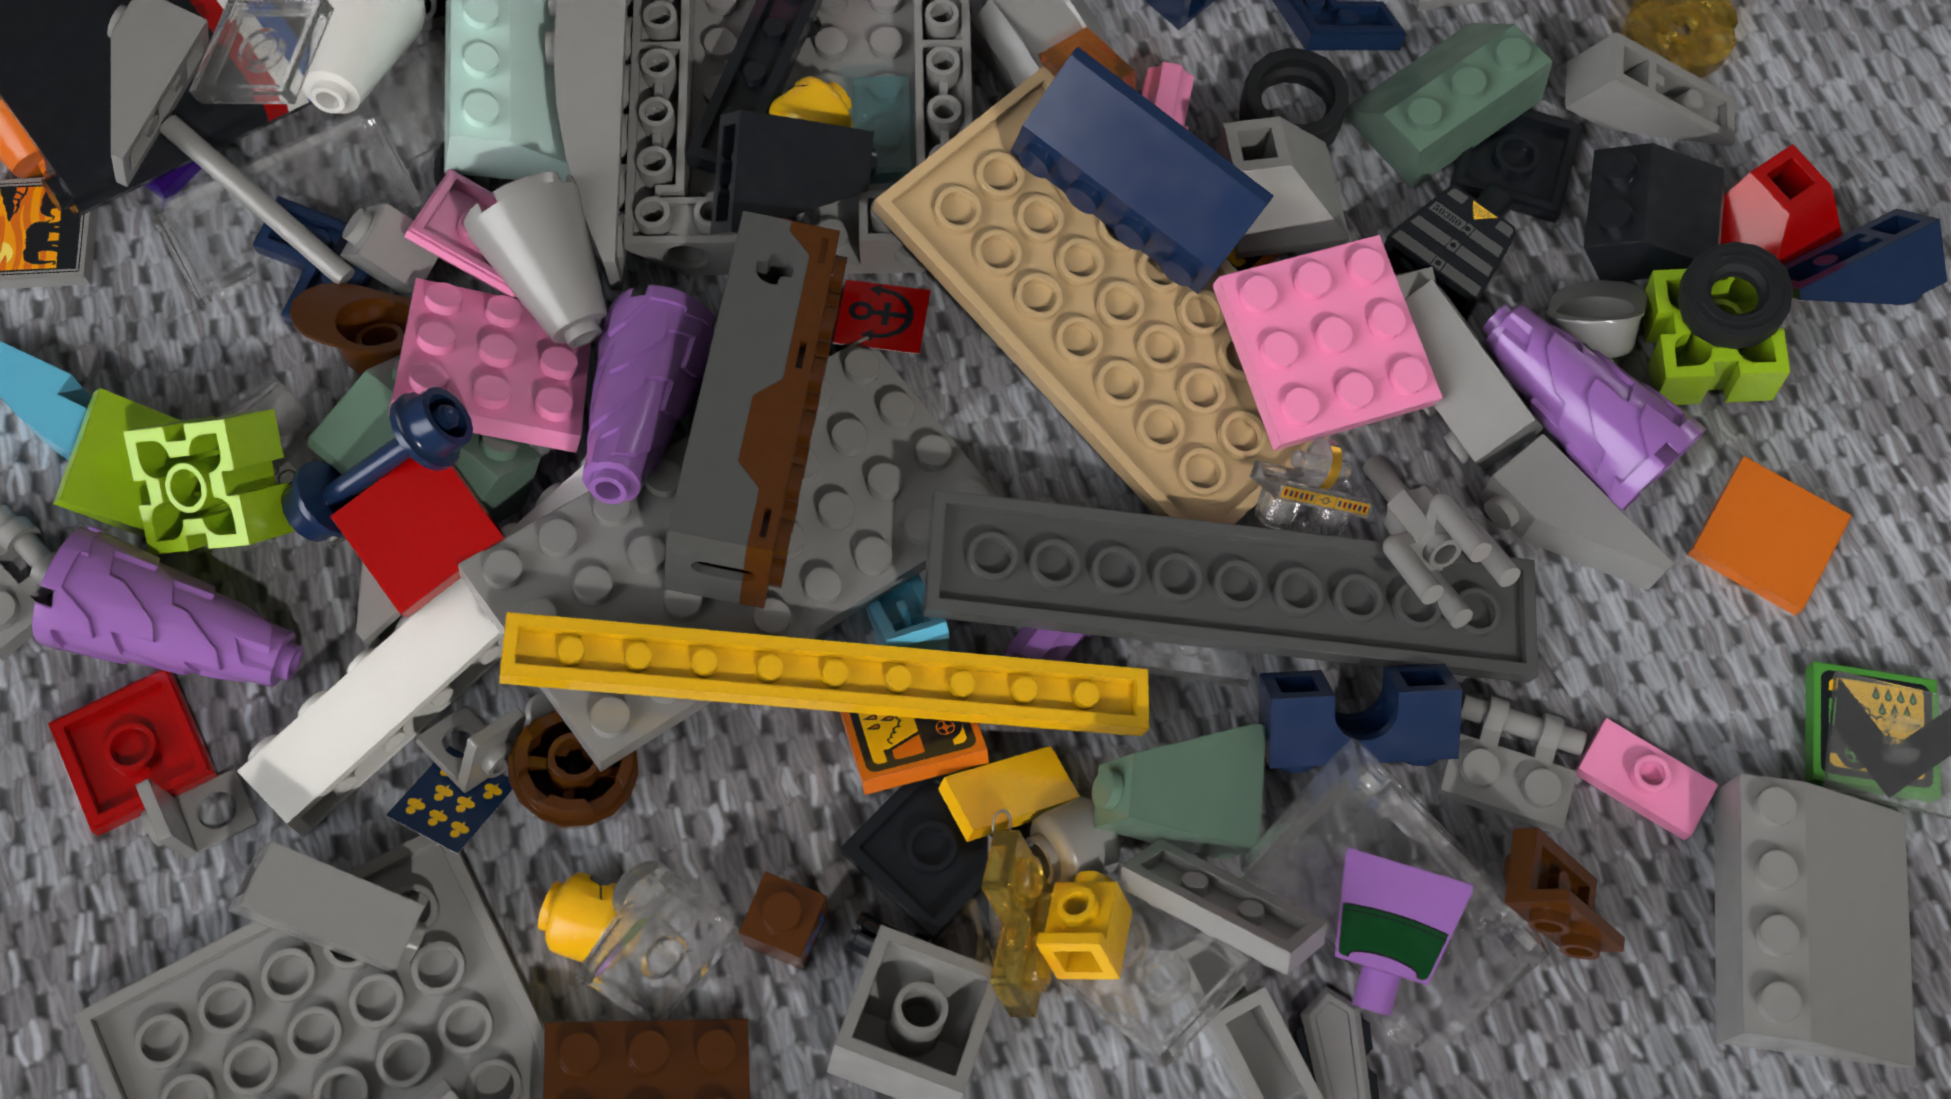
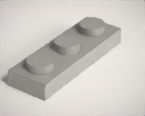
(1223, 906)

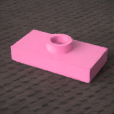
(1646, 779)

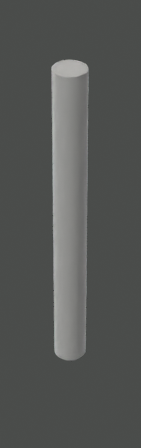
(256, 200)

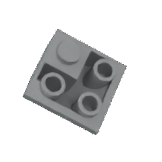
(1300, 176)

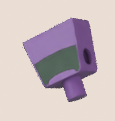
(1394, 924)

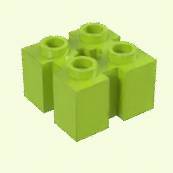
(1688, 367)
(209, 481)

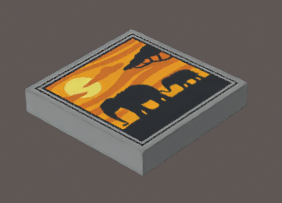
(40, 241)

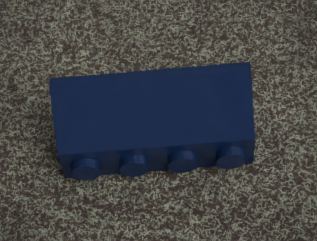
(1138, 171)

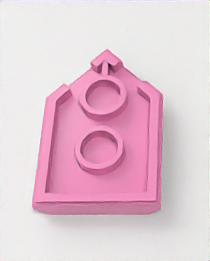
(442, 231)

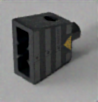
(1458, 238)

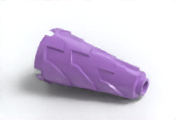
(643, 385)
(1595, 410)
(133, 609)

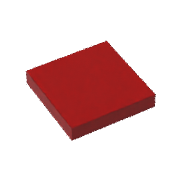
(416, 531)
(128, 739)

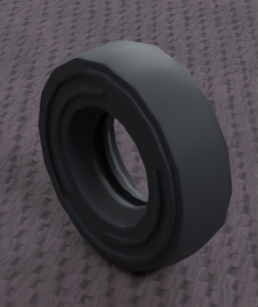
(1740, 261)

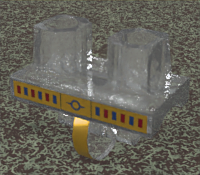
(1314, 486)

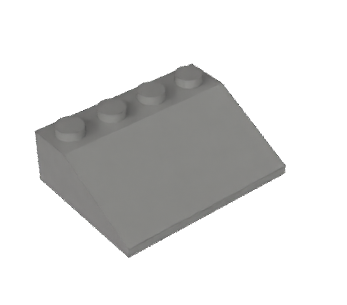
(1811, 923)

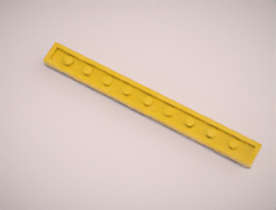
(822, 675)

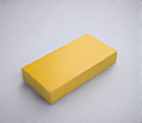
(1019, 784)

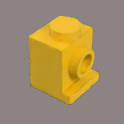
(1086, 928)

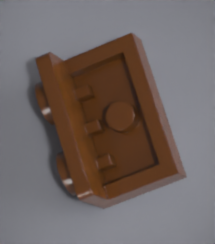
(1556, 896)

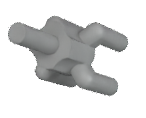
(1429, 535)

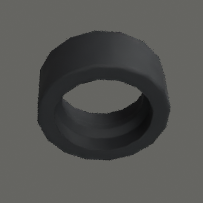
(1300, 68)

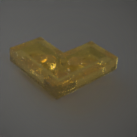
(1022, 901)

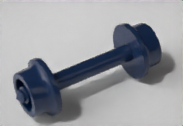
(426, 428)

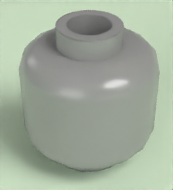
(1070, 844)

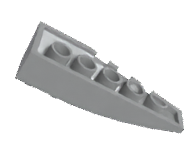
(592, 104)

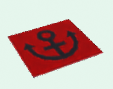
(885, 313)

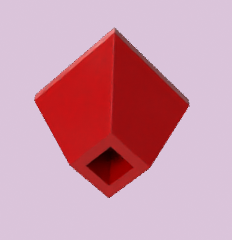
(1782, 207)

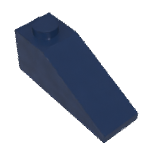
(1876, 263)

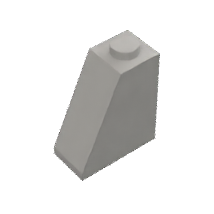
(329, 907)

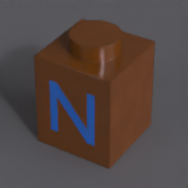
(784, 920)

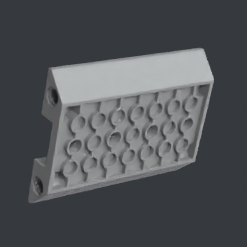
(675, 70)

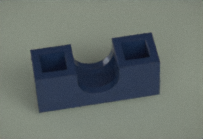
(1409, 723)

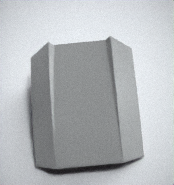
(1015, 31)

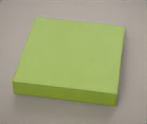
(99, 470)

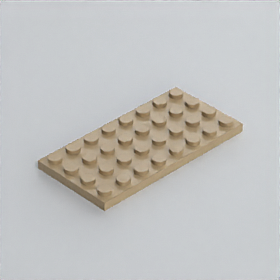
(1087, 319)

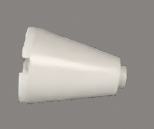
(360, 49)

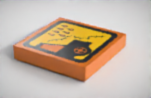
(909, 750)

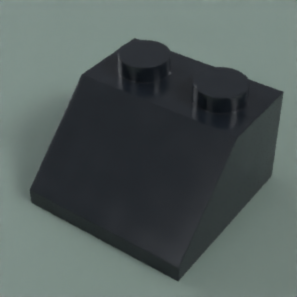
(1651, 210)

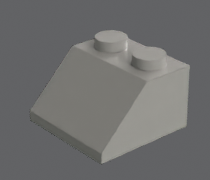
(914, 1020)

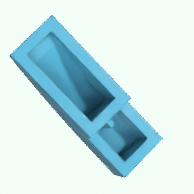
(43, 398)

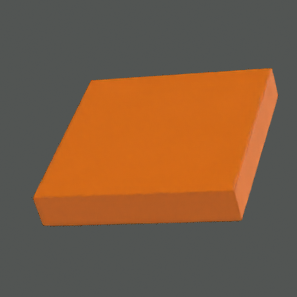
(1769, 535)

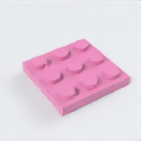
(1326, 342)
(495, 364)

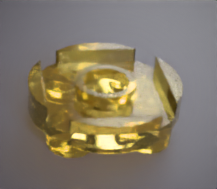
(1698, 52)

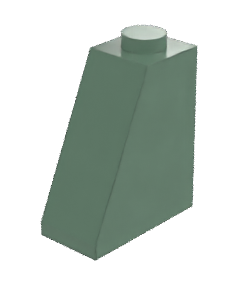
(1188, 793)

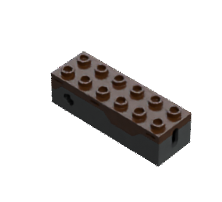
(755, 412)

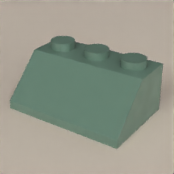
(1451, 98)
(360, 424)

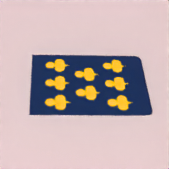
(446, 813)

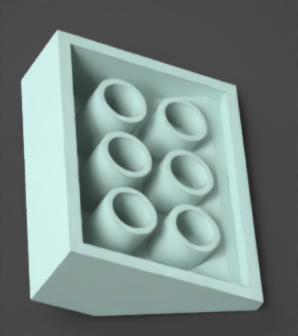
(500, 90)

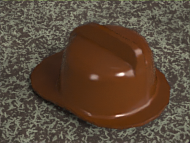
(355, 319)

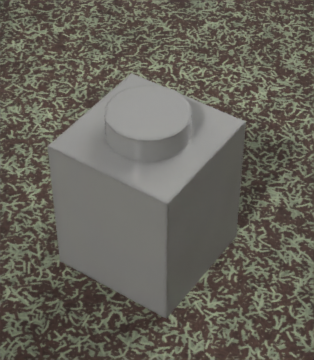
(379, 248)

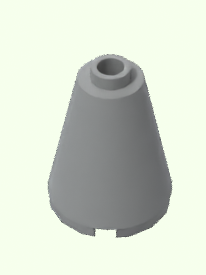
(544, 254)

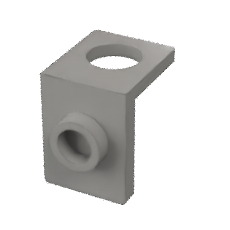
(485, 750)
(176, 819)

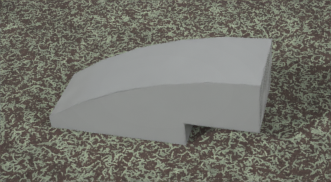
(1258, 1048)

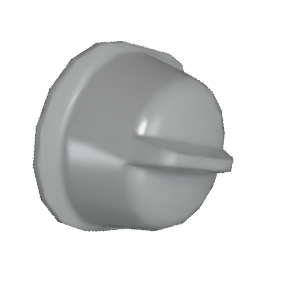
(1600, 314)

